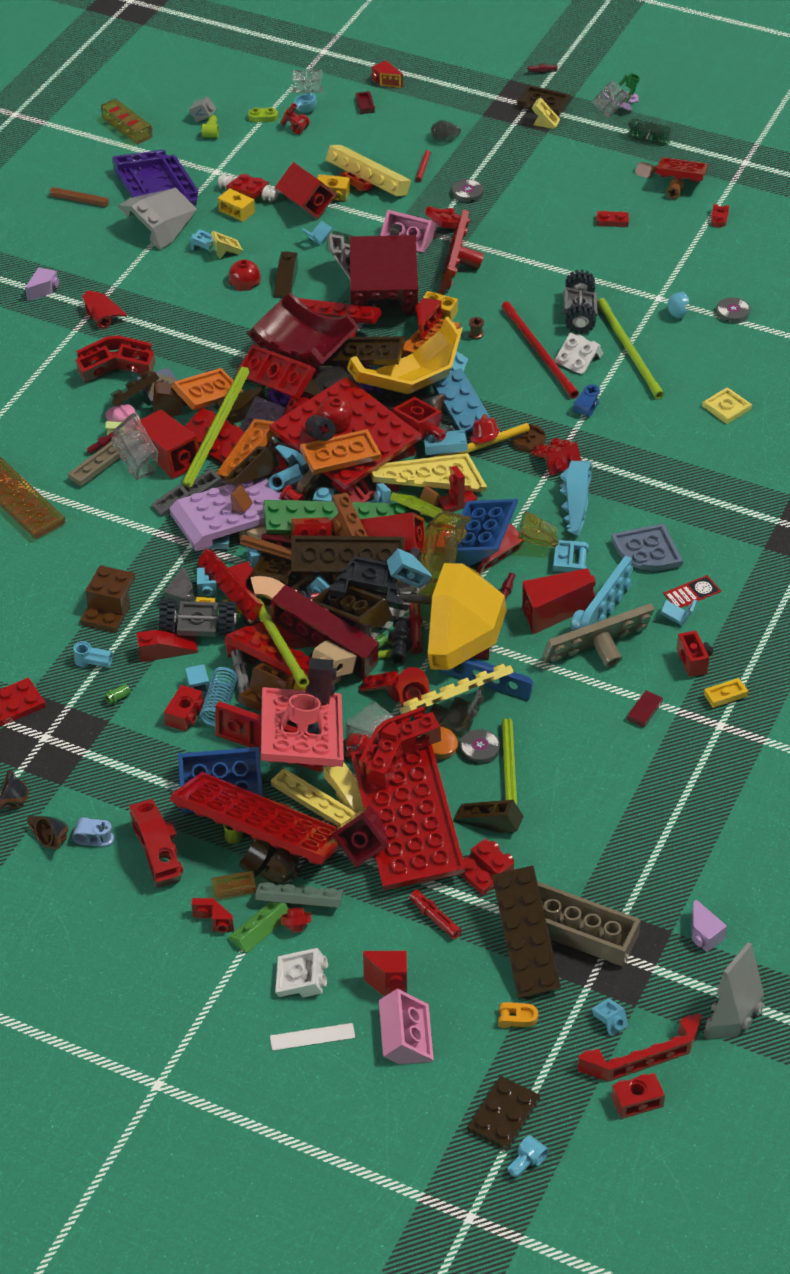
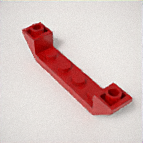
(595, 1065)

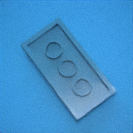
(460, 400)

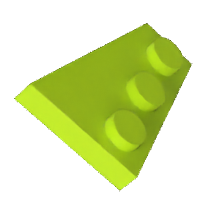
(416, 504)

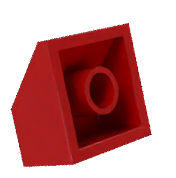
(385, 970)

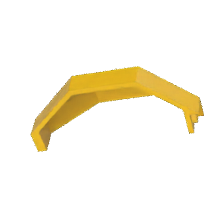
(415, 371)
(464, 616)

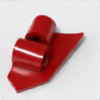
(101, 308)

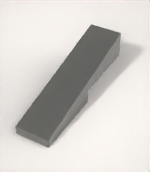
(201, 484)

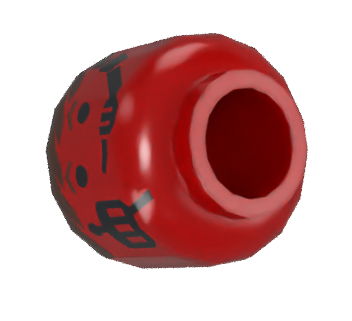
(354, 743)

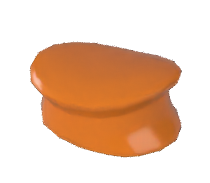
(447, 745)

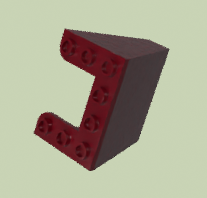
(384, 270)

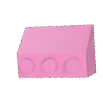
(411, 225)
(405, 1028)

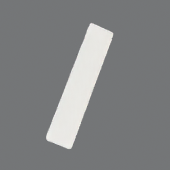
(312, 1036)

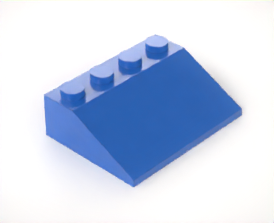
(485, 529)
(234, 766)

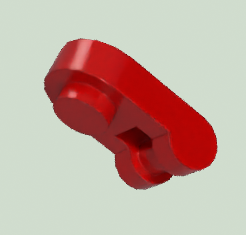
(719, 215)

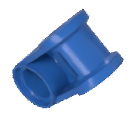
(587, 401)

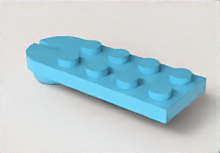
(607, 597)

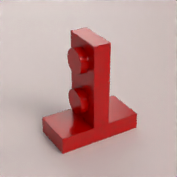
(457, 495)

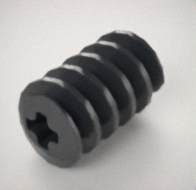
(326, 426)

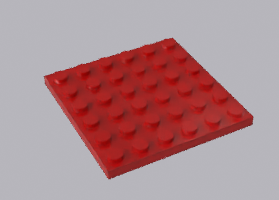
(386, 428)

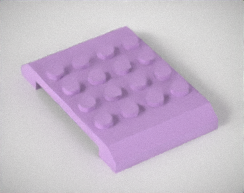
(211, 515)

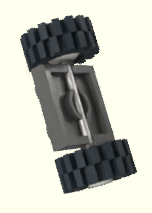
(580, 302)
(197, 617)

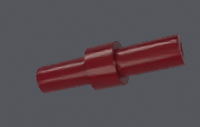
(542, 68)
(101, 442)
(507, 586)

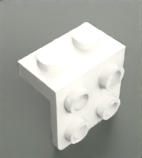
(578, 353)

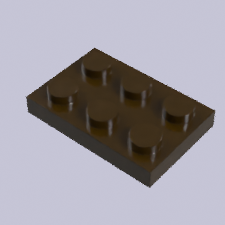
(555, 100)
(133, 387)
(273, 567)
(504, 1113)

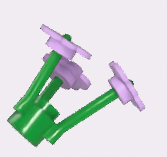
(631, 82)

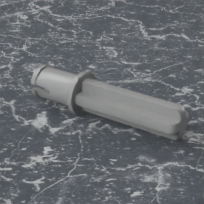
(240, 667)

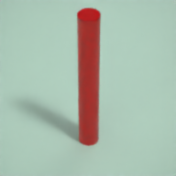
(423, 166)

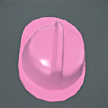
(120, 413)

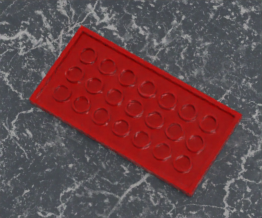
(258, 817)
(414, 820)

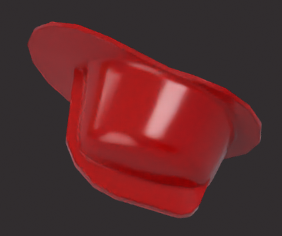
(484, 430)
(412, 684)

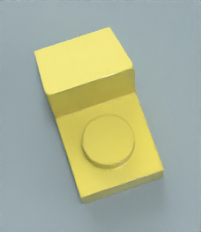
(546, 117)
(224, 243)

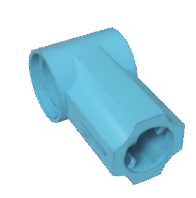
(287, 476)
(86, 655)

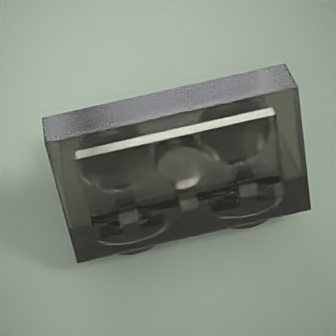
(331, 376)
(461, 713)

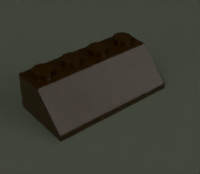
(357, 606)

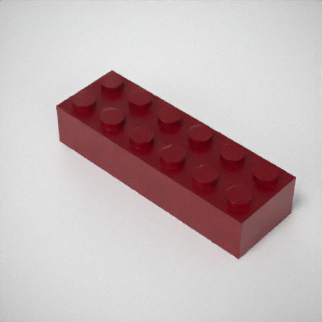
(316, 624)

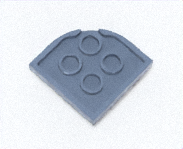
(648, 547)

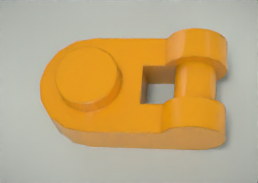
(525, 1015)

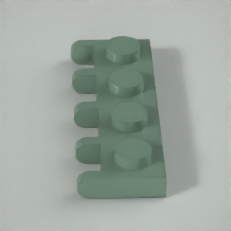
(302, 895)

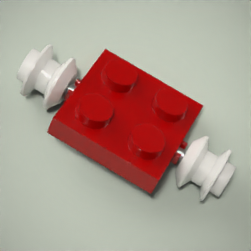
(248, 186)

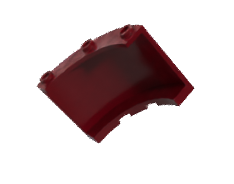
(301, 332)

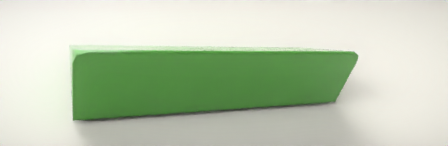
(258, 926)

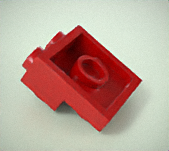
(483, 862)

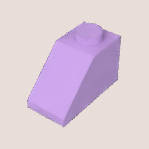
(42, 283)
(706, 927)

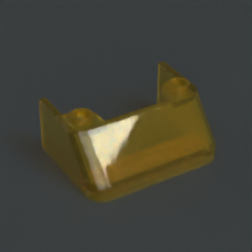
(441, 545)

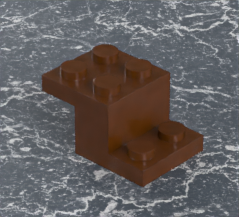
(107, 599)
(264, 676)

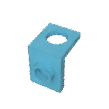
(320, 233)
(318, 585)
(676, 613)

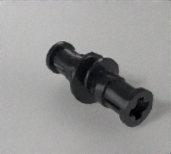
(399, 641)

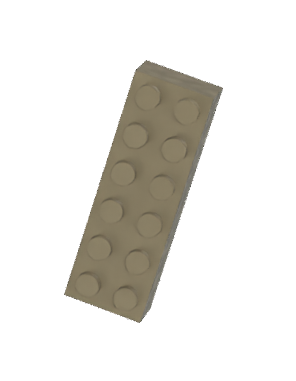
(588, 925)

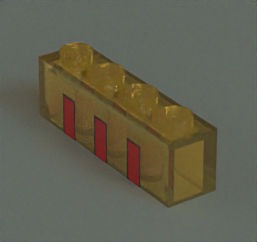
(126, 121)

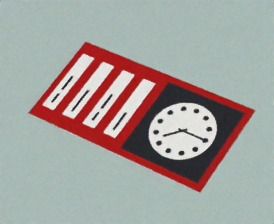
(696, 589)

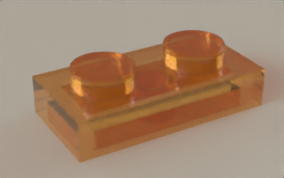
(233, 885)

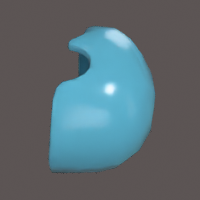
(306, 103)
(676, 304)

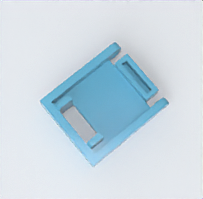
(453, 442)

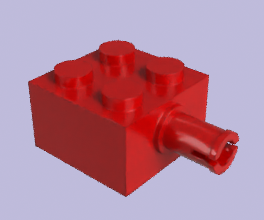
(421, 417)

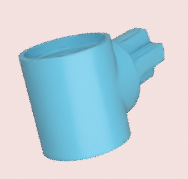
(530, 1153)

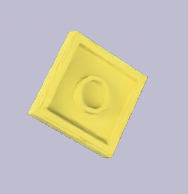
(727, 405)

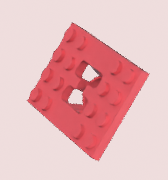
(301, 747)

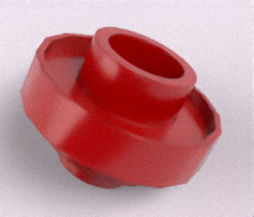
(296, 919)

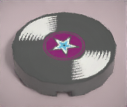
(467, 190)
(733, 309)
(480, 746)

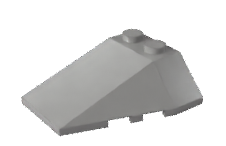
(161, 213)
(739, 997)

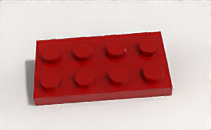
(226, 439)

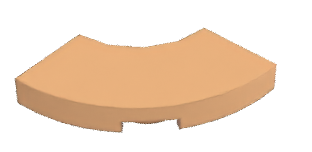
(266, 586)

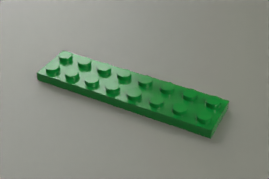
(280, 512)

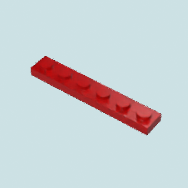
(332, 309)
(230, 584)

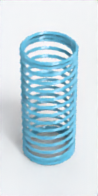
(220, 683)

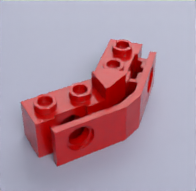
(107, 361)
(393, 740)
(156, 838)

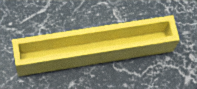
(368, 170)

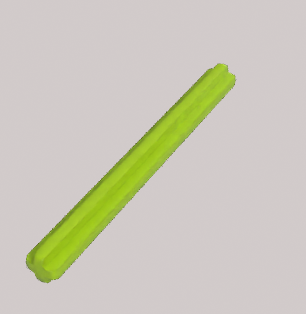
(509, 760)

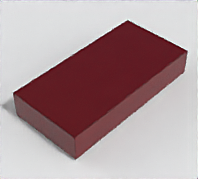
(365, 102)
(645, 708)

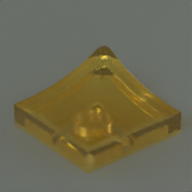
(537, 531)

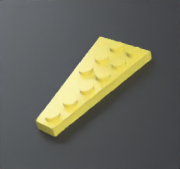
(430, 472)
(452, 690)

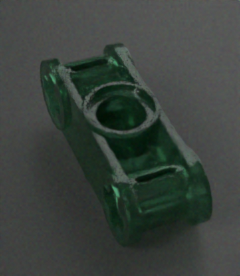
(649, 132)

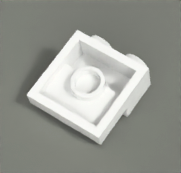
(301, 973)

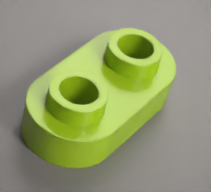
(263, 114)

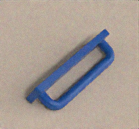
(523, 682)

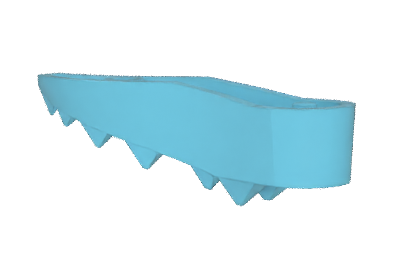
(575, 488)

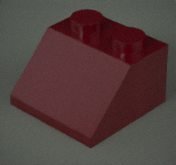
(361, 836)

